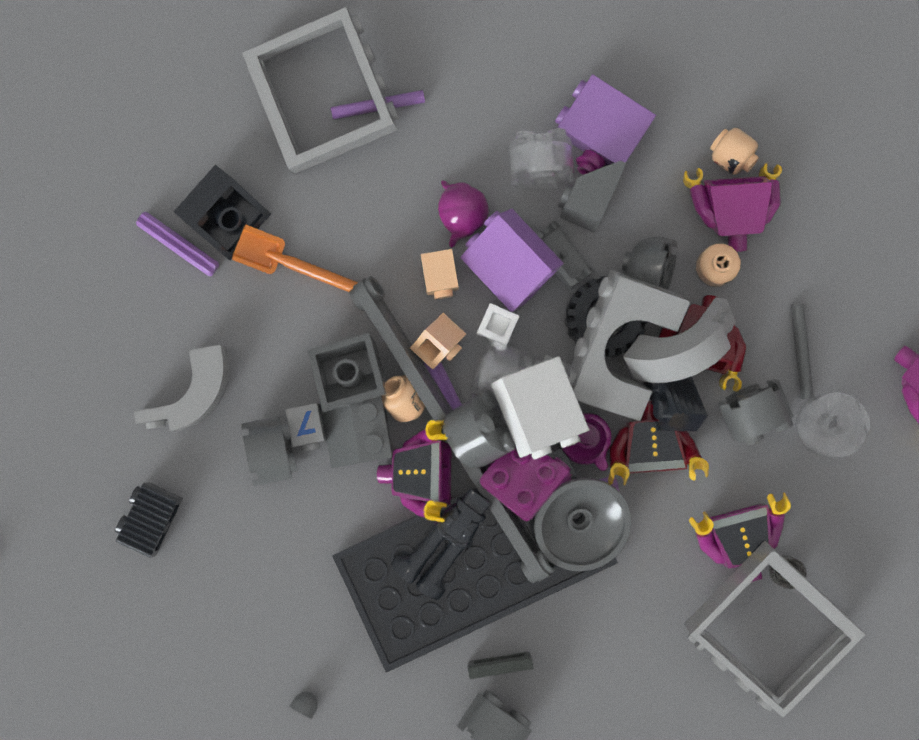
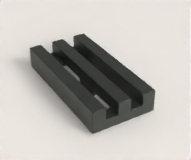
(500, 665)

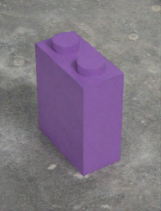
(604, 121)
(510, 259)

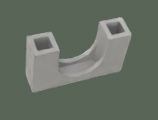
(619, 302)

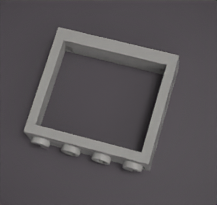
(255, 60)
(811, 671)

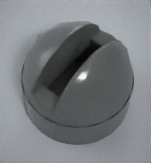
(305, 704)

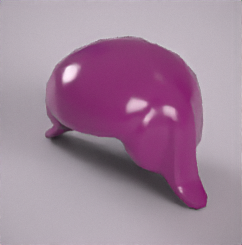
(462, 210)
(592, 443)

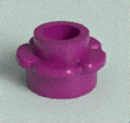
(589, 162)

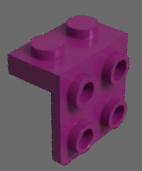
(524, 482)

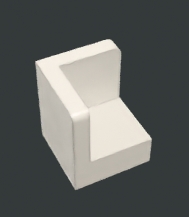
(497, 324)

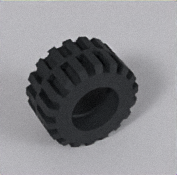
(577, 315)

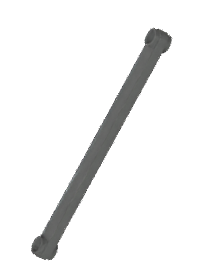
(369, 297)

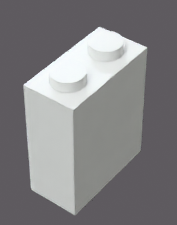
(540, 408)

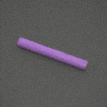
(369, 106)

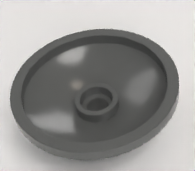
(588, 540)

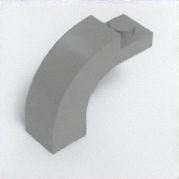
(685, 354)
(206, 390)

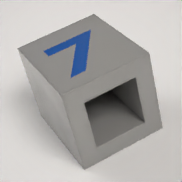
(306, 426)

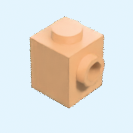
(440, 273)
(439, 341)

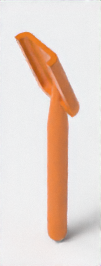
(265, 251)

